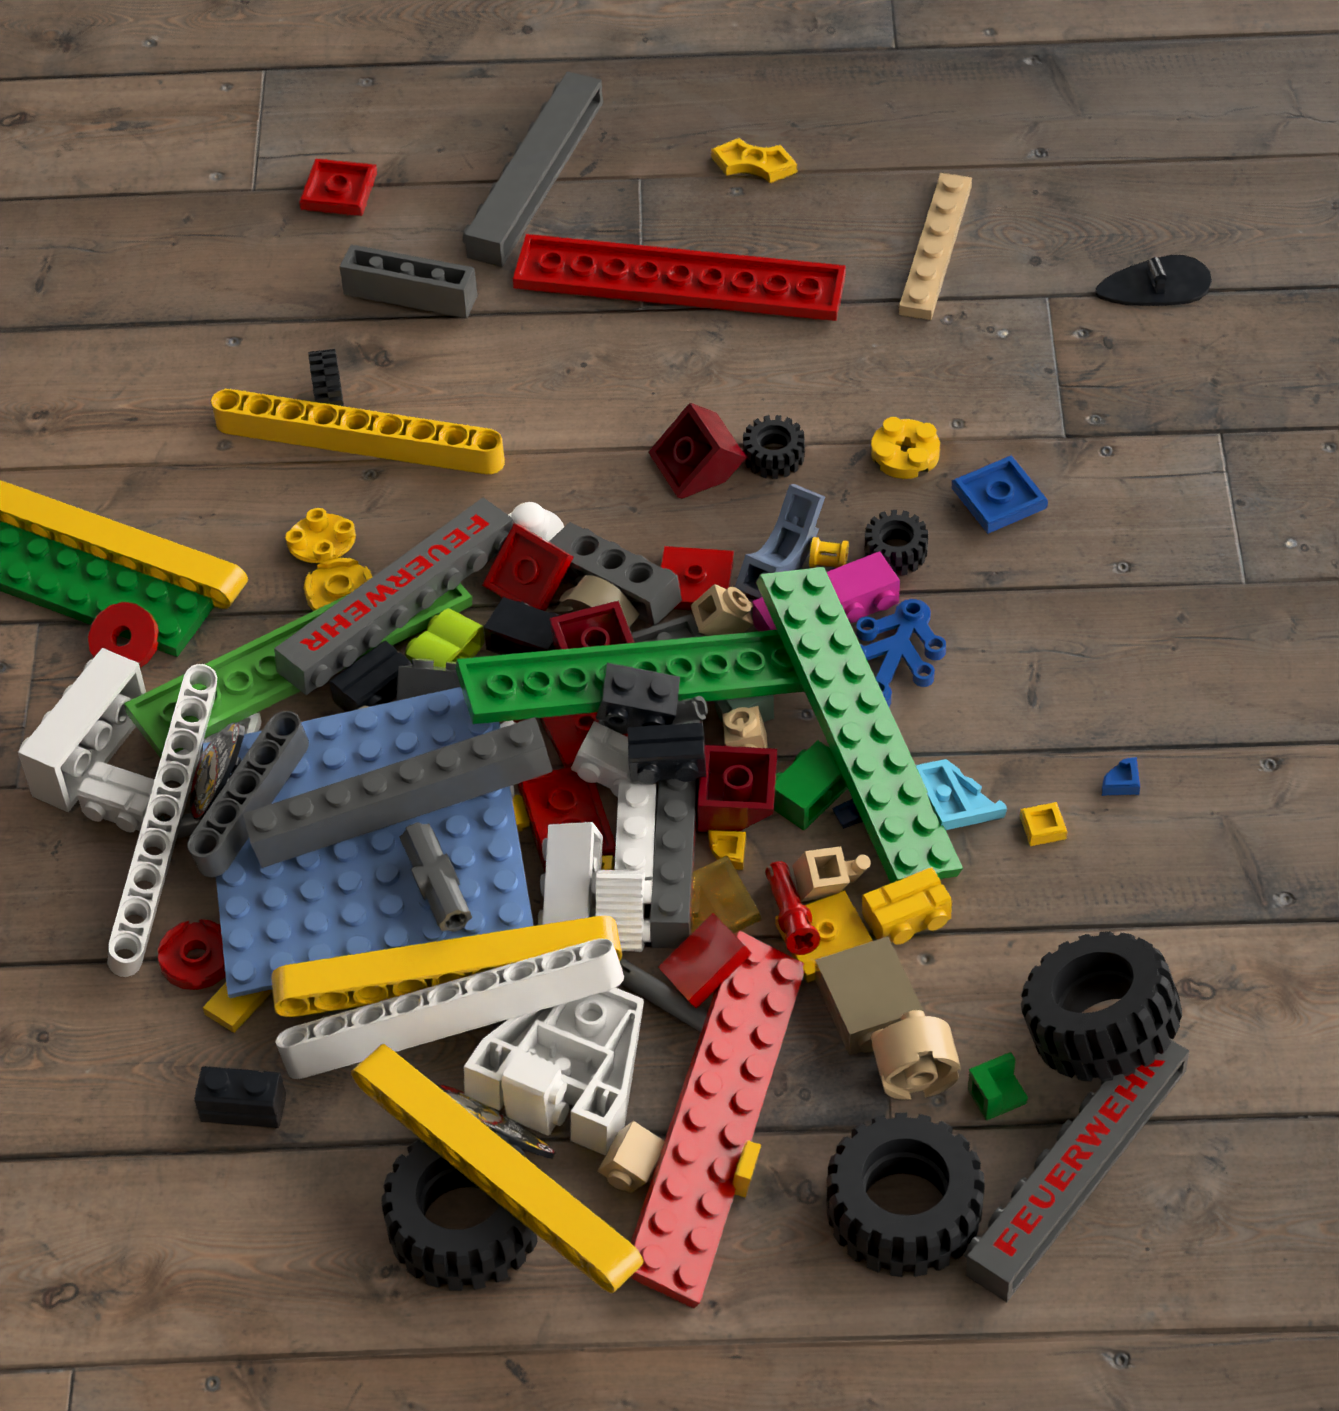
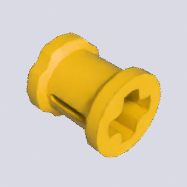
(819, 547)

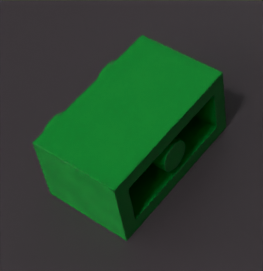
(808, 786)

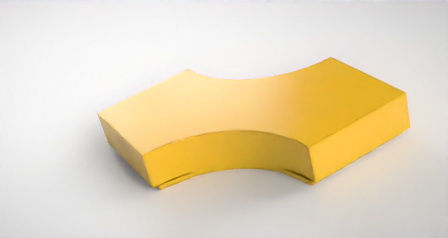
(767, 162)

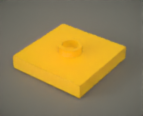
(838, 930)

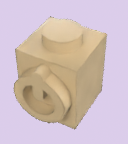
(722, 611)
(744, 728)

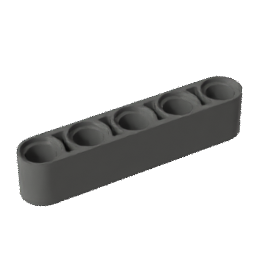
(249, 788)

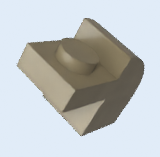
(594, 592)

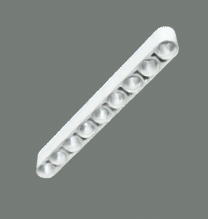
(158, 833)
(450, 1008)

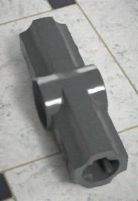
(435, 877)

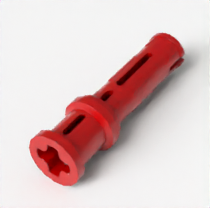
(794, 917)

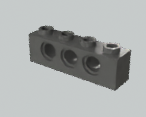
(646, 585)

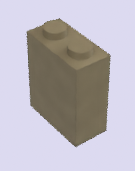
(865, 991)

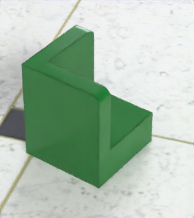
(996, 1086)

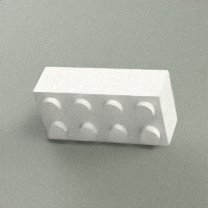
(81, 729)

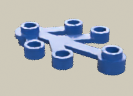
(910, 617)

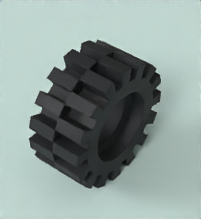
(326, 377)
(774, 460)
(902, 528)

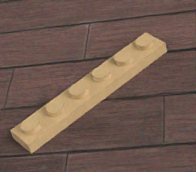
(935, 246)

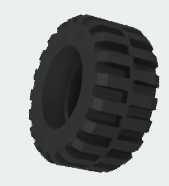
(1109, 1039)
(912, 1148)
(441, 1253)

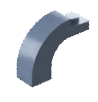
(788, 542)

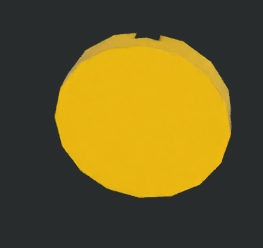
(333, 581)

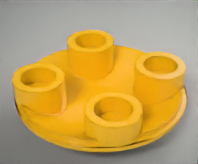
(320, 537)

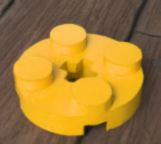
(905, 432)

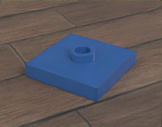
(999, 494)

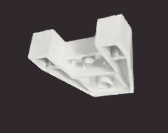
(596, 1055)

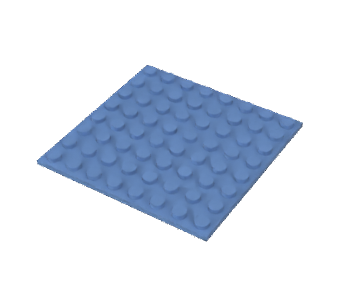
(363, 889)

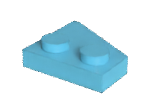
(957, 797)

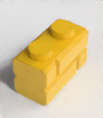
(907, 907)

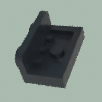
(637, 697)

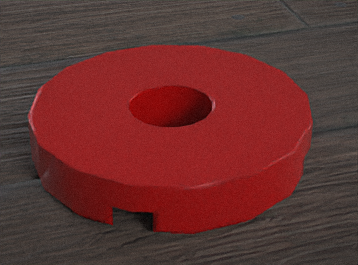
(123, 617)
(192, 973)

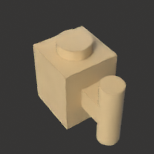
(826, 872)
(631, 1158)

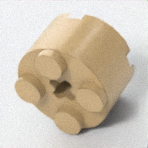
(916, 1056)

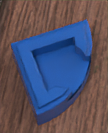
(1122, 779)

